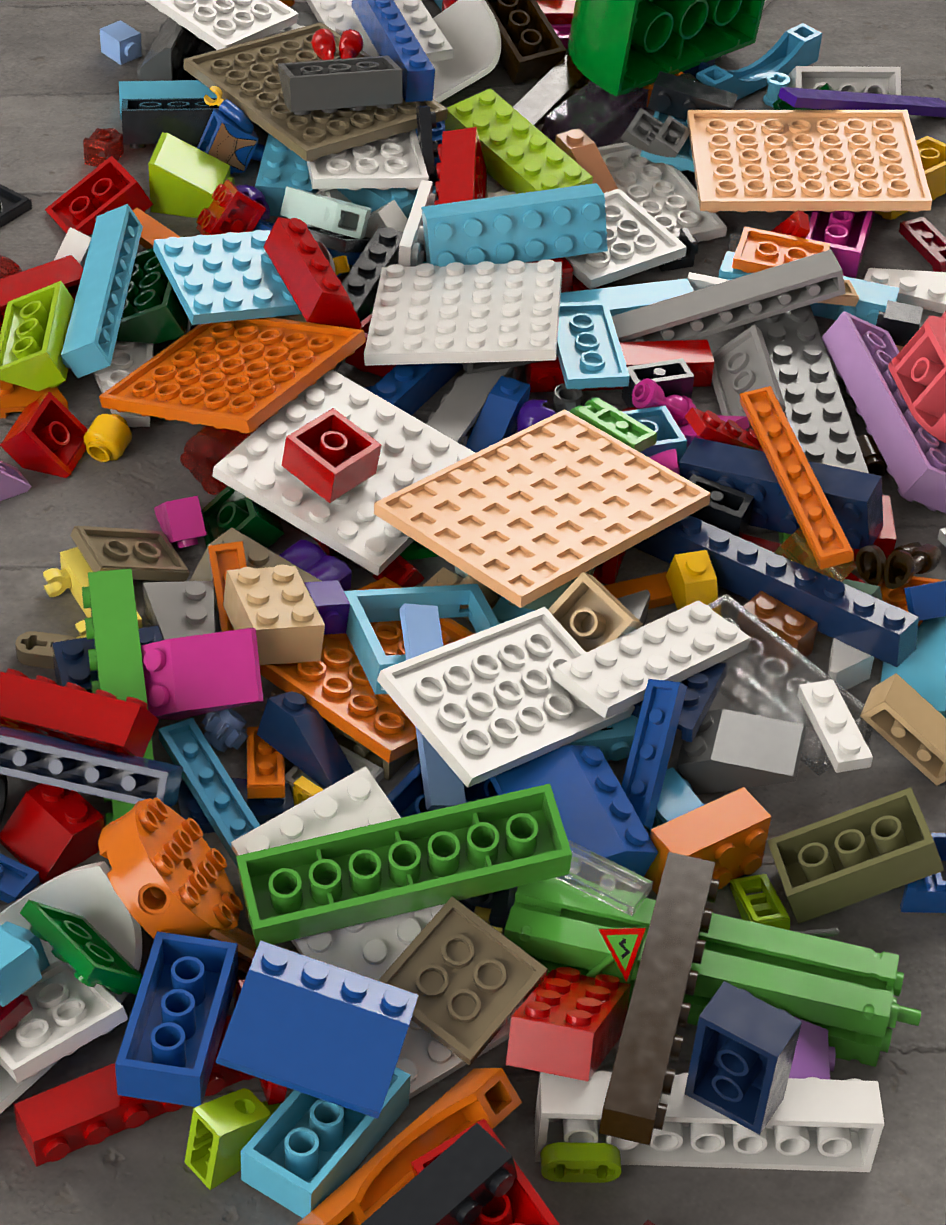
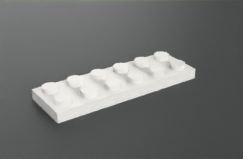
(665, 649)

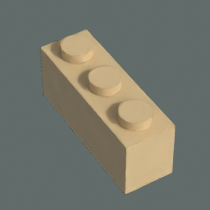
(909, 725)

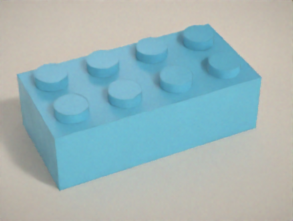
(315, 1146)

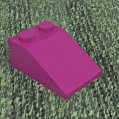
(202, 673)

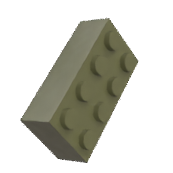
(855, 855)

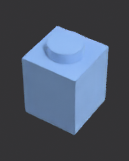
(120, 42)

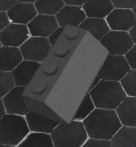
(166, 53)
(341, 84)

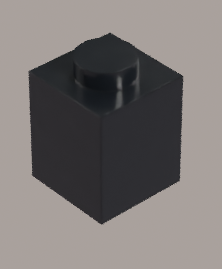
(900, 321)

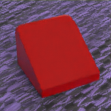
(401, 573)

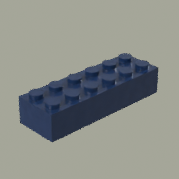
(851, 493)

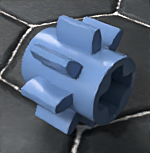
(225, 729)

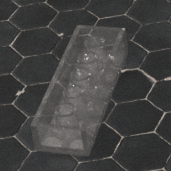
(769, 678)

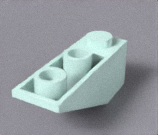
(326, 212)

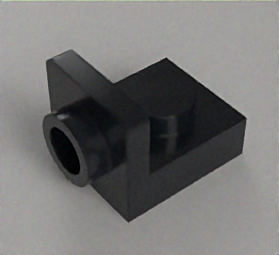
(692, 249)

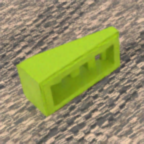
(761, 907)

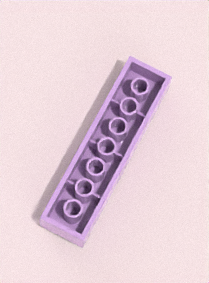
(910, 452)

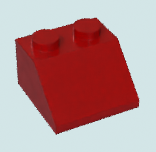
(46, 438)
(52, 830)

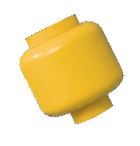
(107, 437)

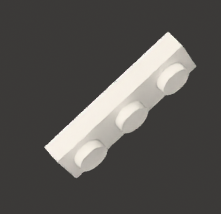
(834, 726)

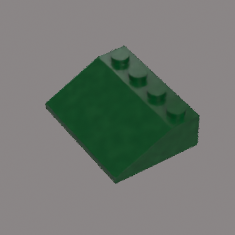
(151, 305)

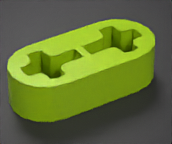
(580, 1162)

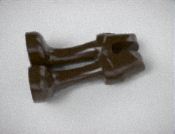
(899, 566)

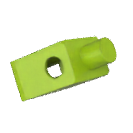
(221, 1131)

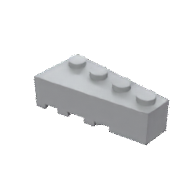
(180, 607)

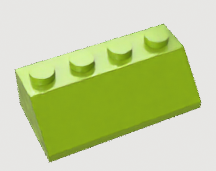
(35, 337)

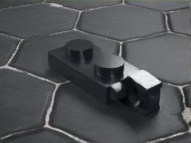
(425, 123)

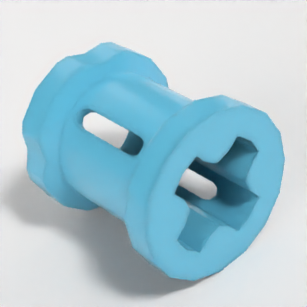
(775, 82)

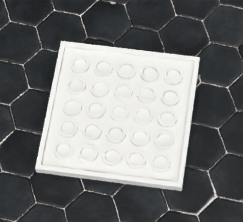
(465, 313)
(348, 523)

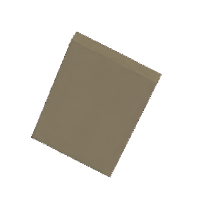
(142, 550)

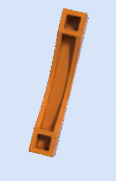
(476, 1096)

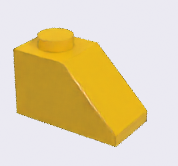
(692, 579)

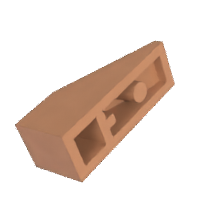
(586, 154)

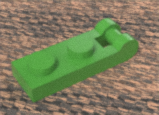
(616, 424)

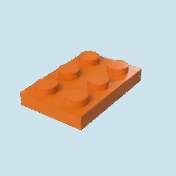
(767, 249)

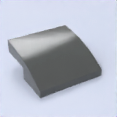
(654, 136)

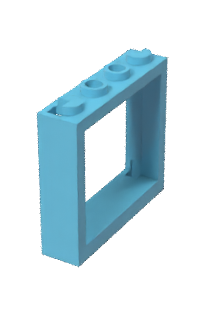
(384, 606)

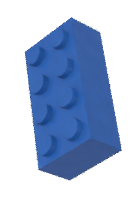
(177, 1019)

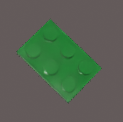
(83, 948)

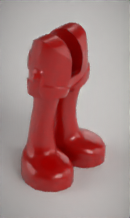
(324, 44)

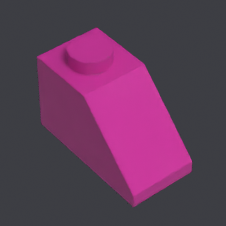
(181, 521)

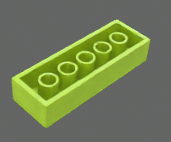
(513, 147)

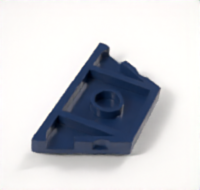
(698, 698)

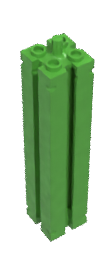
(806, 975)

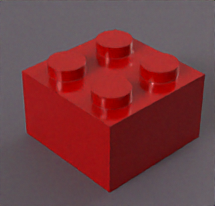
(331, 455)

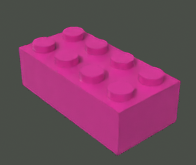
(846, 233)

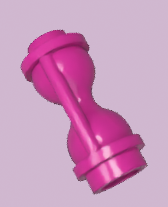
(650, 394)

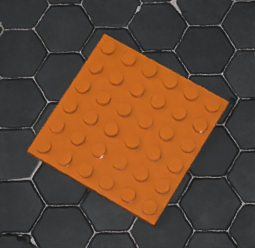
(233, 372)
(343, 693)

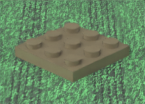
(465, 979)

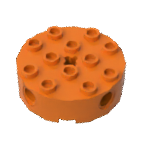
(168, 872)

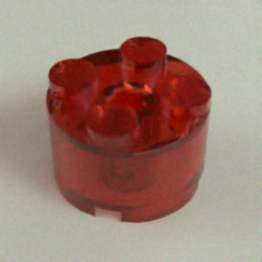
(208, 449)

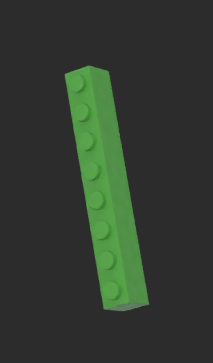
(117, 646)

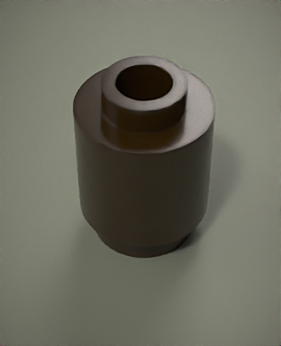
(872, 455)

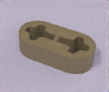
(42, 650)

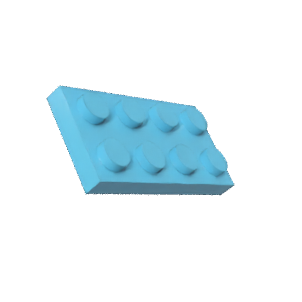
(590, 347)

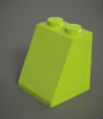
(183, 177)

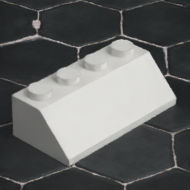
(850, 79)

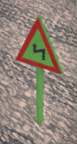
(624, 948)

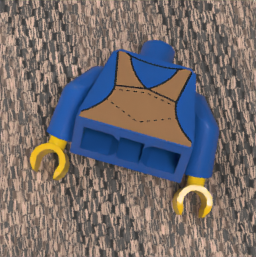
(230, 134)

